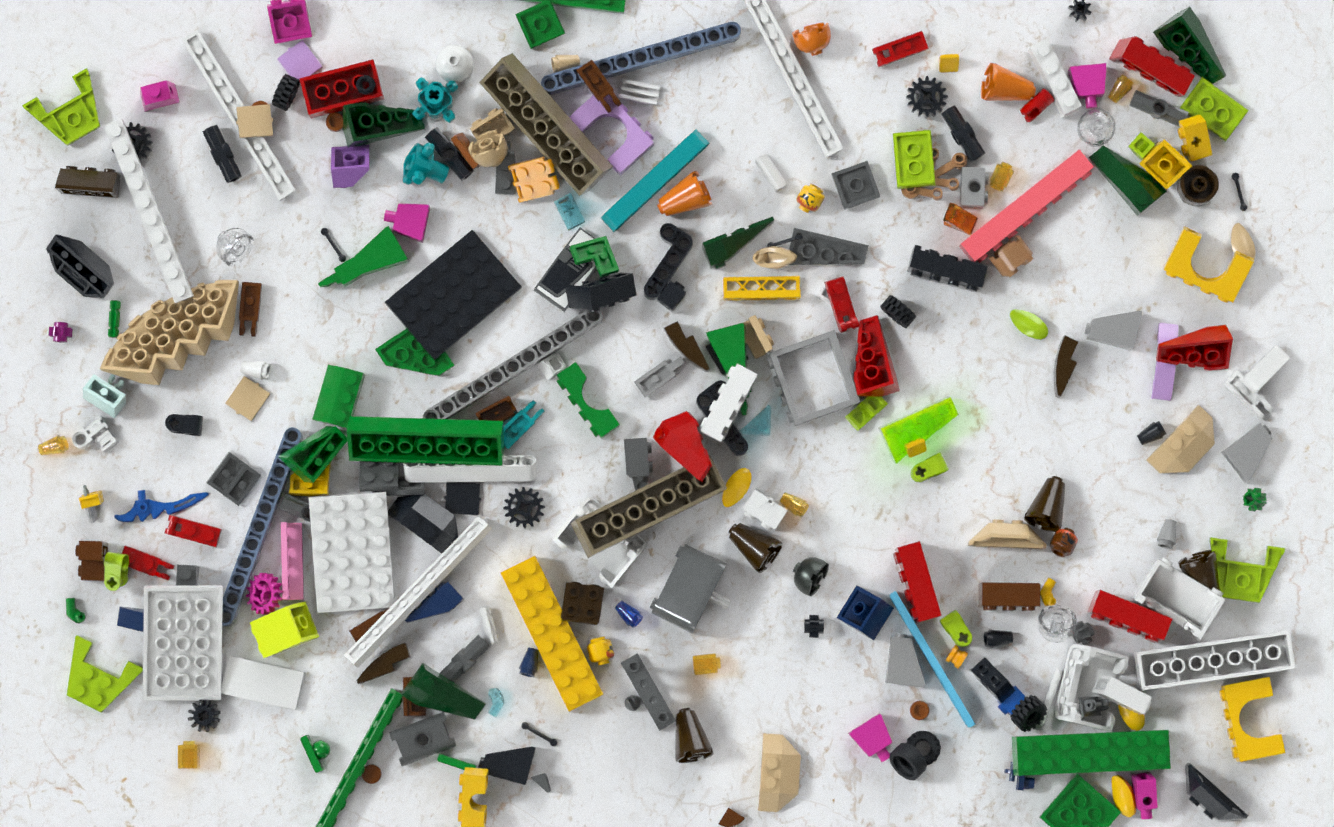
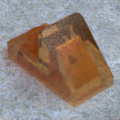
(959, 219)

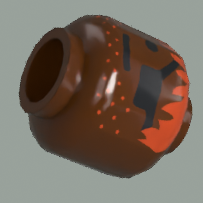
(1063, 542)

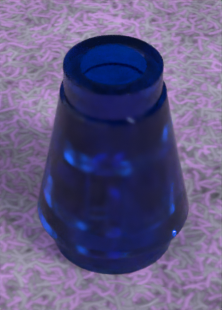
(629, 614)

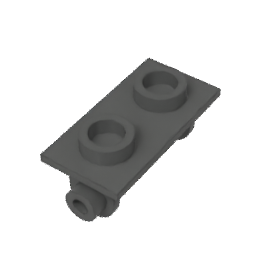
(1092, 706)

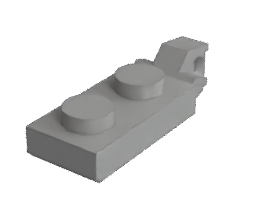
(658, 376)

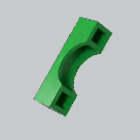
(573, 380)

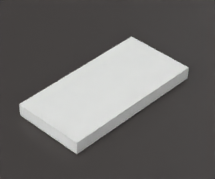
(262, 682)

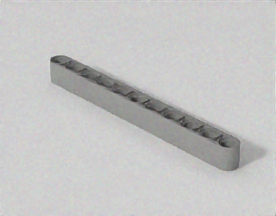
(519, 359)

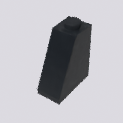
(510, 764)

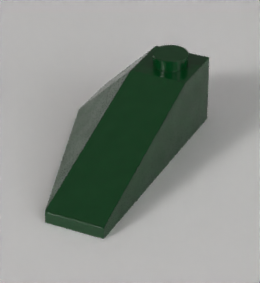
(373, 123)
(1130, 181)
(438, 693)

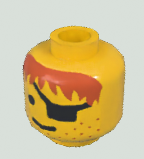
(810, 198)
(600, 650)

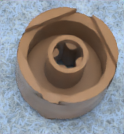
(1011, 256)

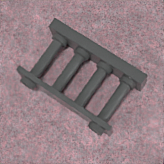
(648, 691)

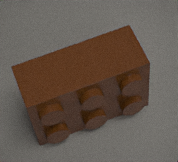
(1009, 596)

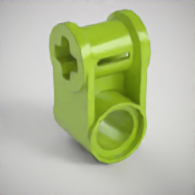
(931, 466)
(115, 570)
(954, 626)

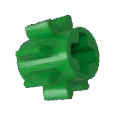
(1254, 499)

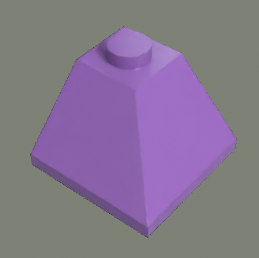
(349, 165)

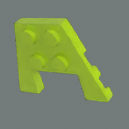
(74, 117)
(1242, 579)
(94, 685)

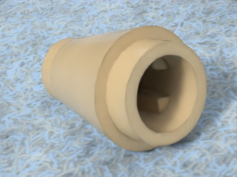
(564, 62)

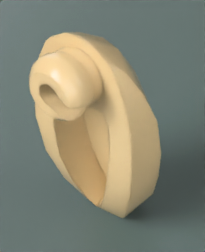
(1242, 241)
(774, 257)

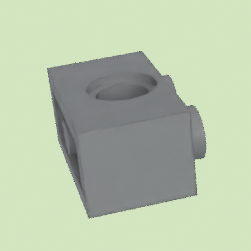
(973, 199)

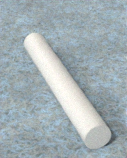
(1051, 692)

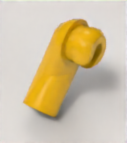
(1046, 592)

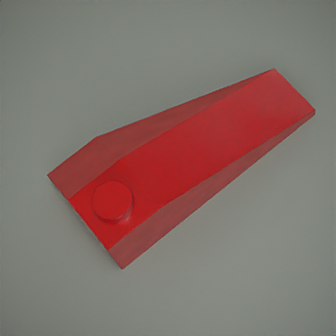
(684, 443)

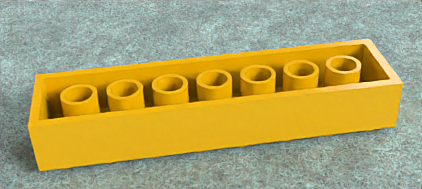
(552, 634)

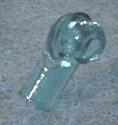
(497, 700)

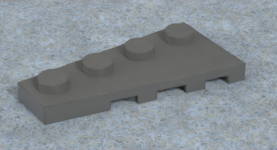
(826, 250)

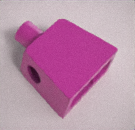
(1088, 82)
(159, 95)
(409, 220)
(873, 737)
(1144, 786)

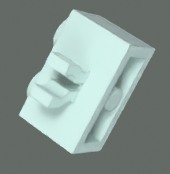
(104, 395)

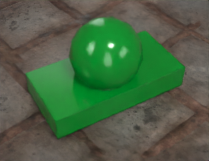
(315, 752)

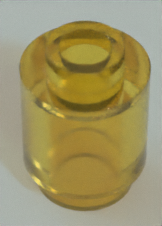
(1001, 176)

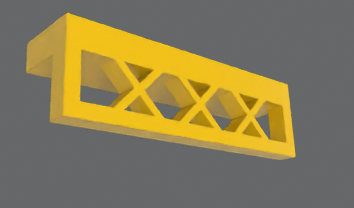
(762, 294)

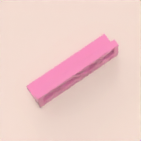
(292, 561)

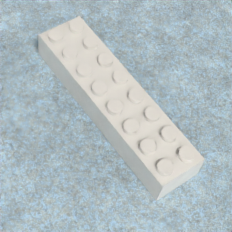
(1214, 660)

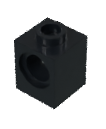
(672, 295)

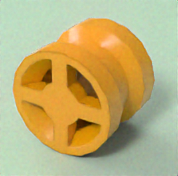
(956, 656)

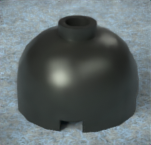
(809, 574)

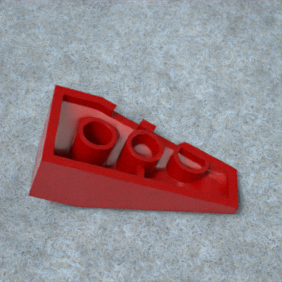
(1202, 348)
(874, 366)

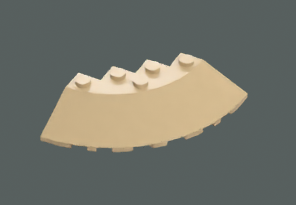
(172, 331)

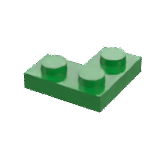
(597, 251)

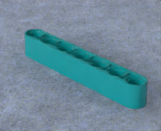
(655, 180)

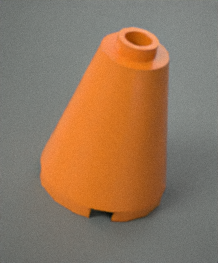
(1005, 85)
(685, 196)

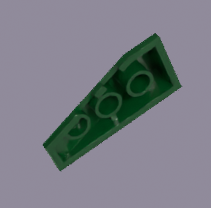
(1189, 41)
(724, 248)

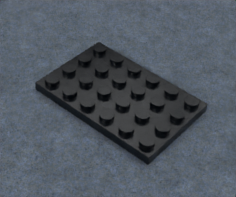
(453, 295)

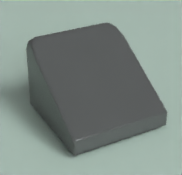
(542, 781)

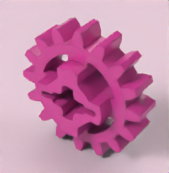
(264, 595)

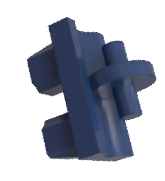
(1022, 781)

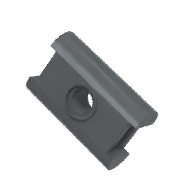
(408, 739)

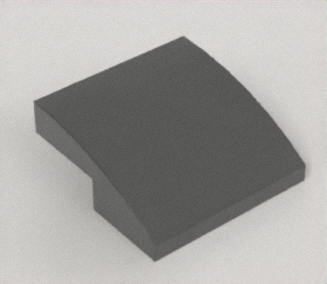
(233, 478)

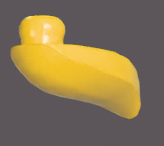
(736, 487)
(1133, 720)
(1123, 796)

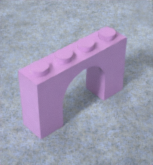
(637, 140)

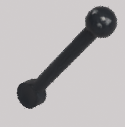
(1235, 176)
(324, 231)
(798, 237)
(553, 742)

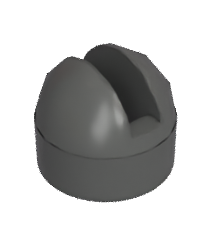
(628, 705)

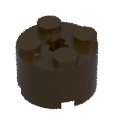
(1192, 195)

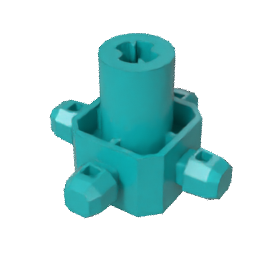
(430, 105)
(421, 164)

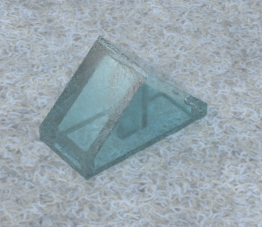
(569, 211)
(760, 424)

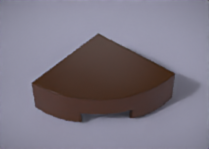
(731, 818)

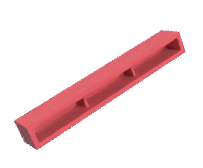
(1026, 206)

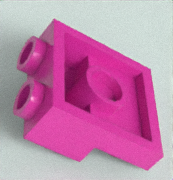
(289, 20)

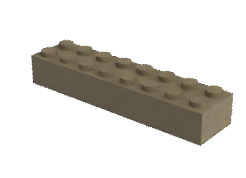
(545, 124)
(645, 508)

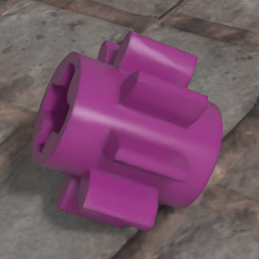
(60, 332)

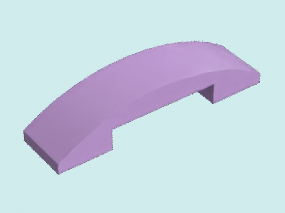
(1164, 372)

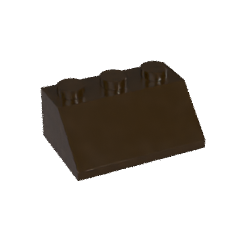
(88, 182)

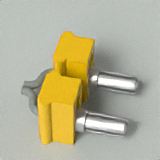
(89, 501)

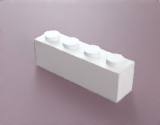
(1054, 78)

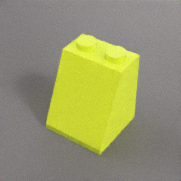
(284, 629)

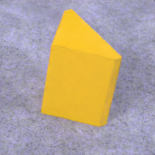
(1165, 164)

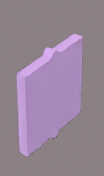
(299, 61)

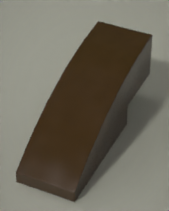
(686, 346)
(1064, 364)
(384, 663)

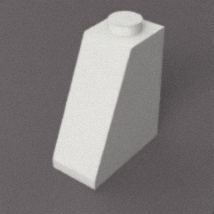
(1122, 694)

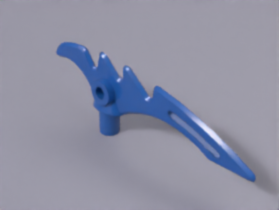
(144, 507)

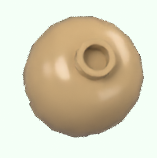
(489, 149)

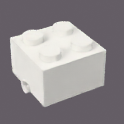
(767, 512)

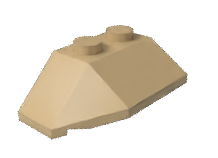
(1185, 444)
(1007, 536)
(778, 773)

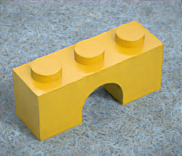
(473, 782)

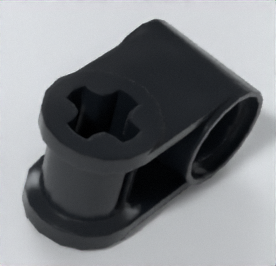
(187, 425)

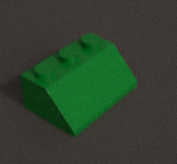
(338, 396)

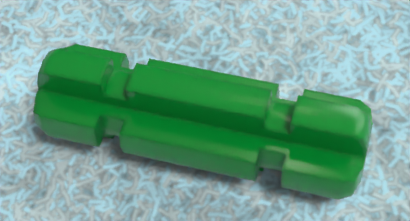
(114, 318)

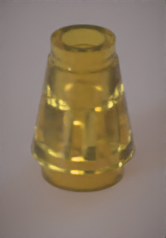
(1120, 88)
(55, 445)
(794, 504)

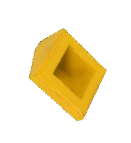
(949, 63)
(915, 447)

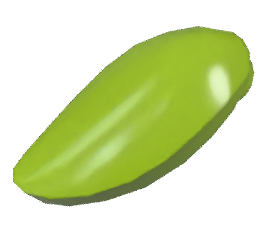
(1029, 324)

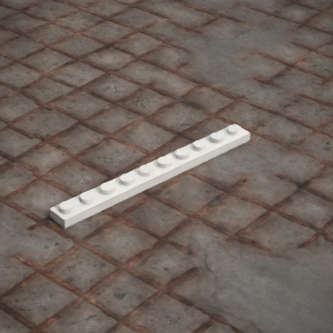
(794, 77)
(230, 100)
(148, 210)
(417, 592)

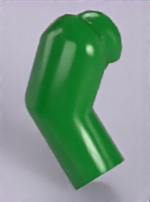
(72, 612)

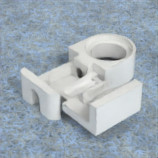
(97, 431)

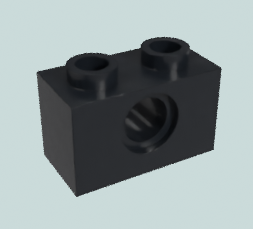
(993, 680)

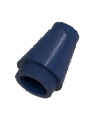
(529, 663)

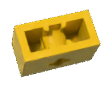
(1195, 138)

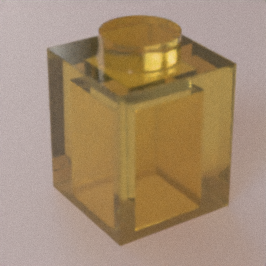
(706, 664)
(188, 755)

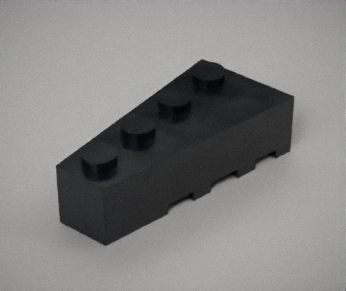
(947, 269)

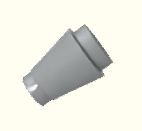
(1167, 535)

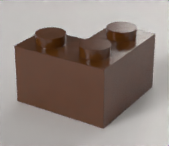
(92, 560)

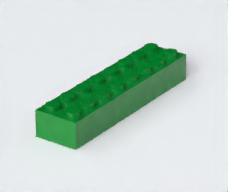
(425, 440)
(1091, 752)

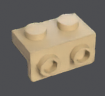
(496, 121)
(756, 337)

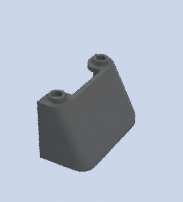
(688, 588)

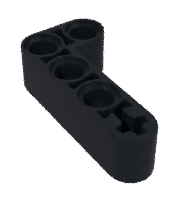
(665, 265)
(712, 395)

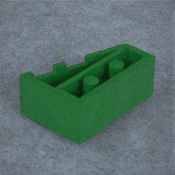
(315, 453)

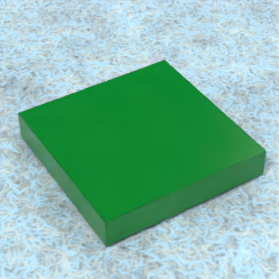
(540, 23)

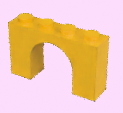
(1225, 285)
(1245, 746)

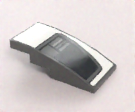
(565, 272)

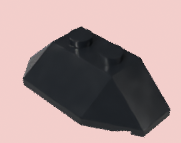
(80, 267)
(426, 520)
(1208, 796)

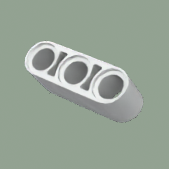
(1265, 369)

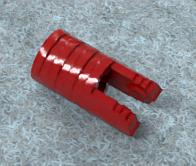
(1037, 105)

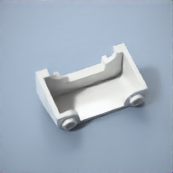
(612, 561)
(1179, 597)
(1078, 680)

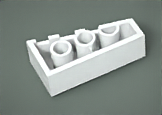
(729, 403)

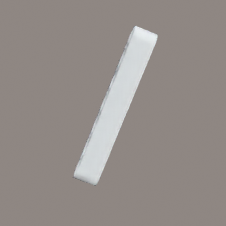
(513, 469)

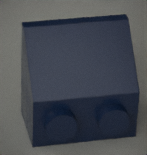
(865, 612)

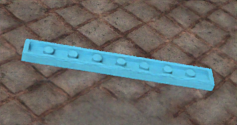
(931, 659)

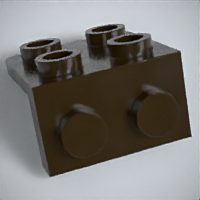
(582, 603)

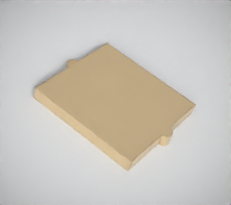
(254, 121)
(247, 398)

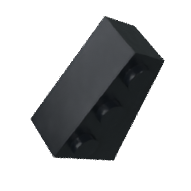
(602, 292)

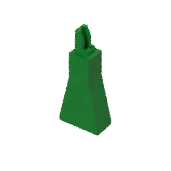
(377, 255)
(731, 349)

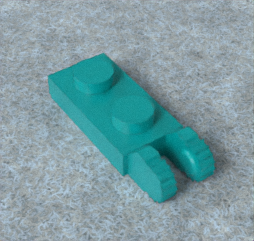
(520, 425)

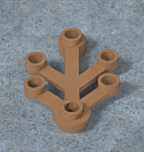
(939, 181)

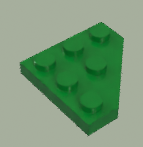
(407, 354)
(1079, 807)

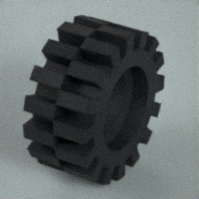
(285, 92)
(898, 311)
(1028, 713)
(931, 739)

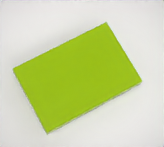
(1216, 107)
(914, 159)

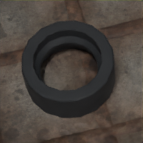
(908, 761)

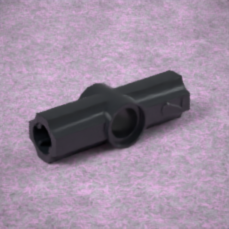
(962, 133)
(222, 154)
(457, 162)

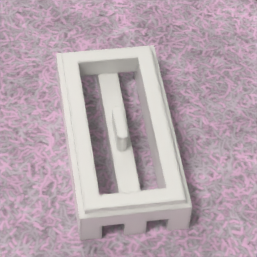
(642, 85)

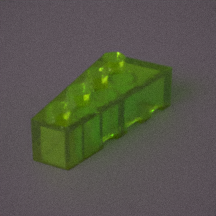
(916, 425)

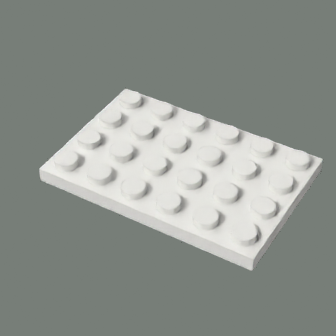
(351, 552)
(182, 642)

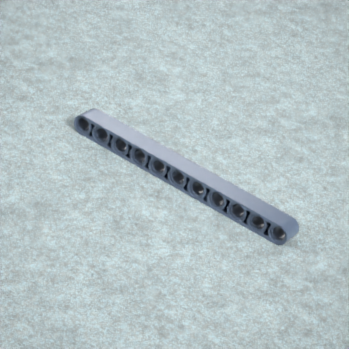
(648, 51)
(261, 536)

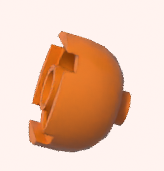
(812, 38)

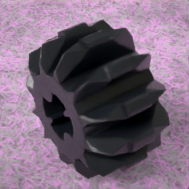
(204, 707)

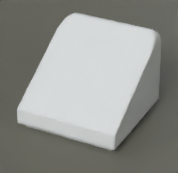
(552, 366)

